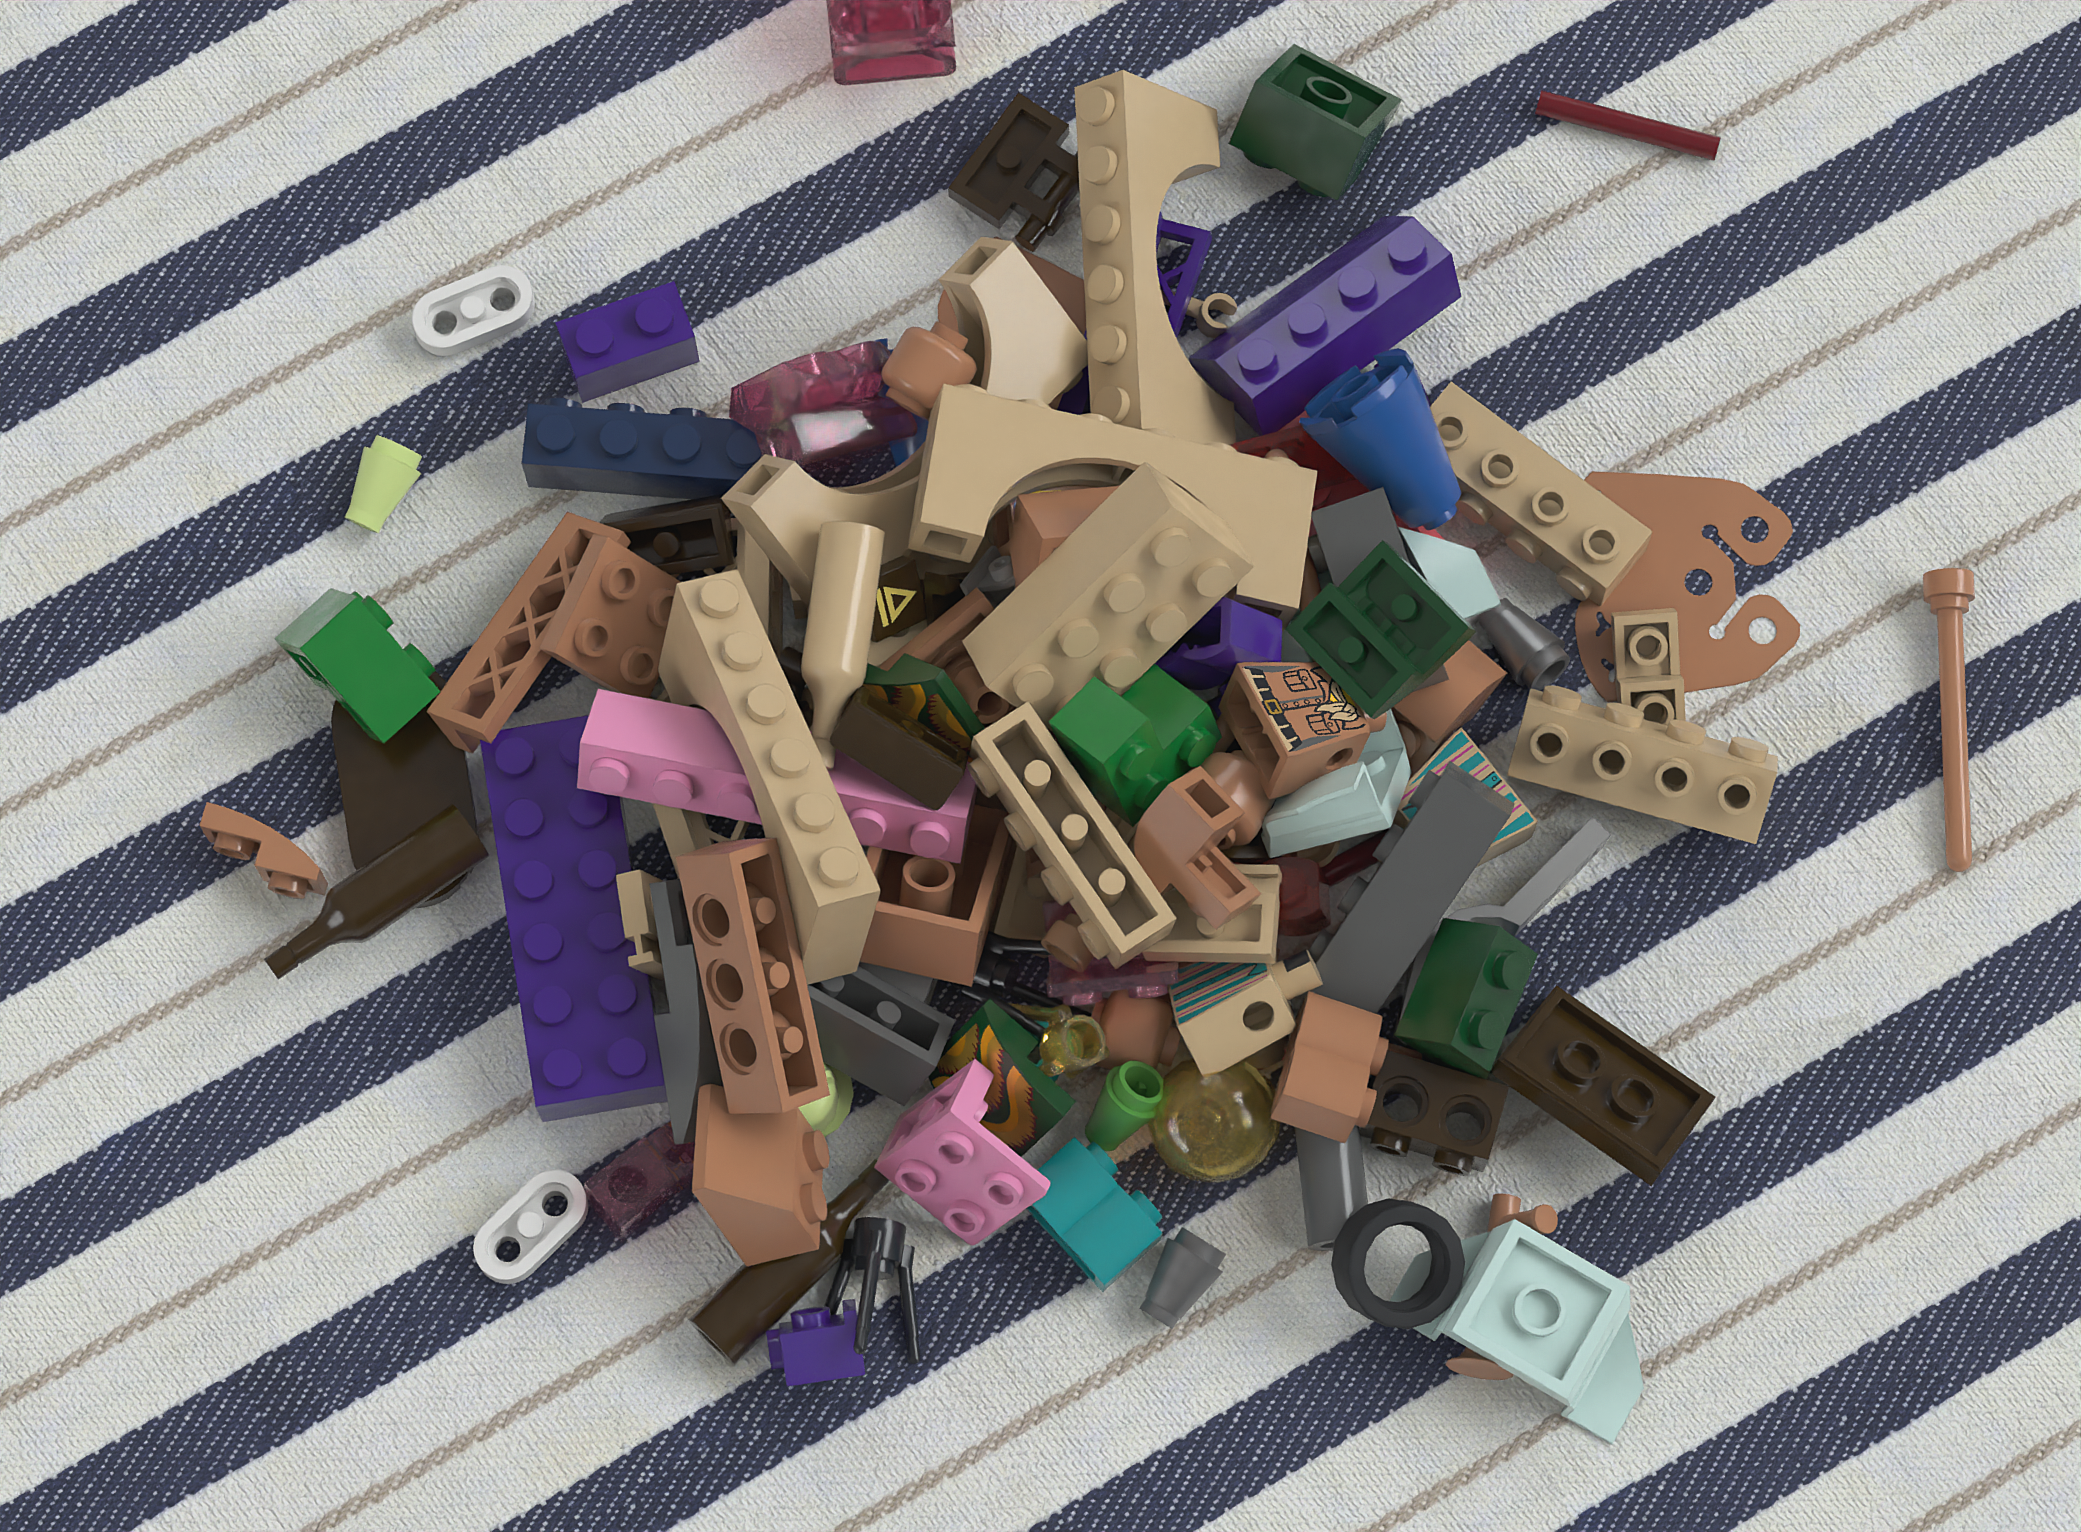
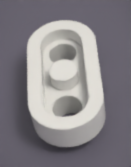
(471, 307)
(526, 1223)

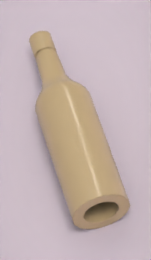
(840, 622)

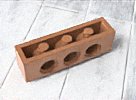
(752, 976)

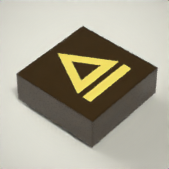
(898, 599)

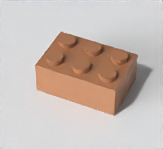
(938, 911)

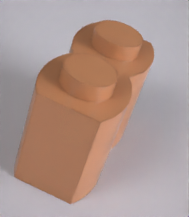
(1330, 1068)

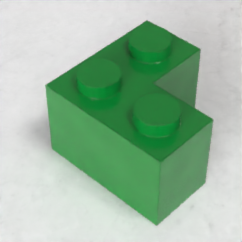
(352, 655)
(1136, 741)

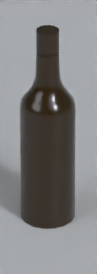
(387, 888)
(765, 1292)

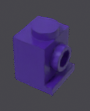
(816, 1345)

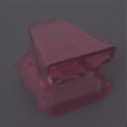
(890, 40)
(823, 408)

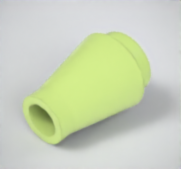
(381, 482)

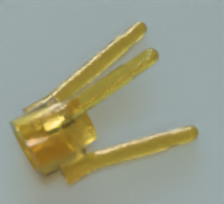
(1069, 1042)

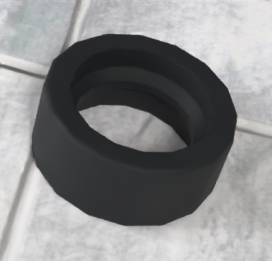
(1445, 1268)

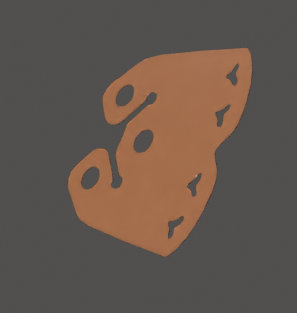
(1676, 513)

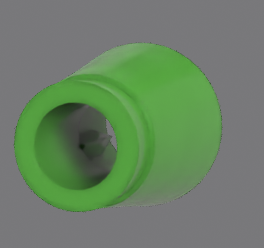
(1124, 1104)

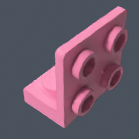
(955, 1163)

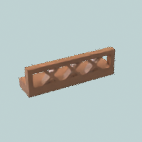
(507, 652)

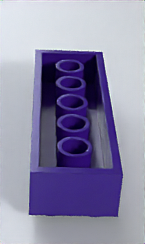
(558, 866)

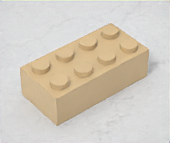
(1109, 597)

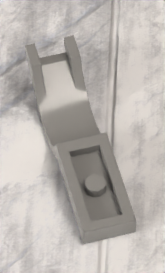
(1525, 902)

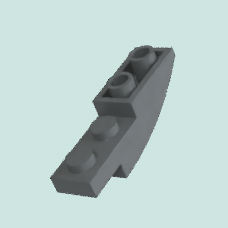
(685, 1031)

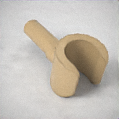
(1199, 310)

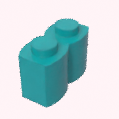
(1093, 1215)

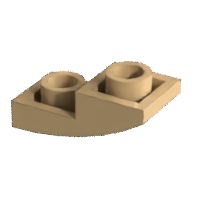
(1648, 663)

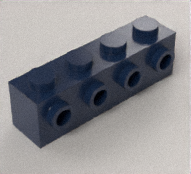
(634, 450)

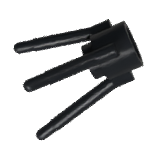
(998, 976)
(876, 1252)

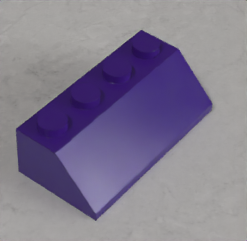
(1330, 321)

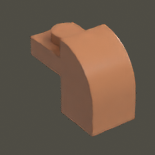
(1433, 713)
(1179, 848)

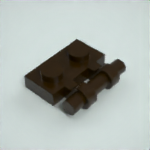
(1007, 165)

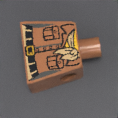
(1294, 722)

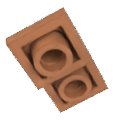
(278, 858)

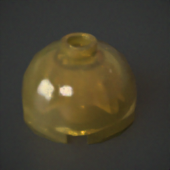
(1214, 1122)

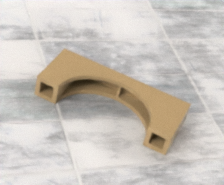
(1130, 151)
(1020, 350)
(994, 448)
(725, 664)

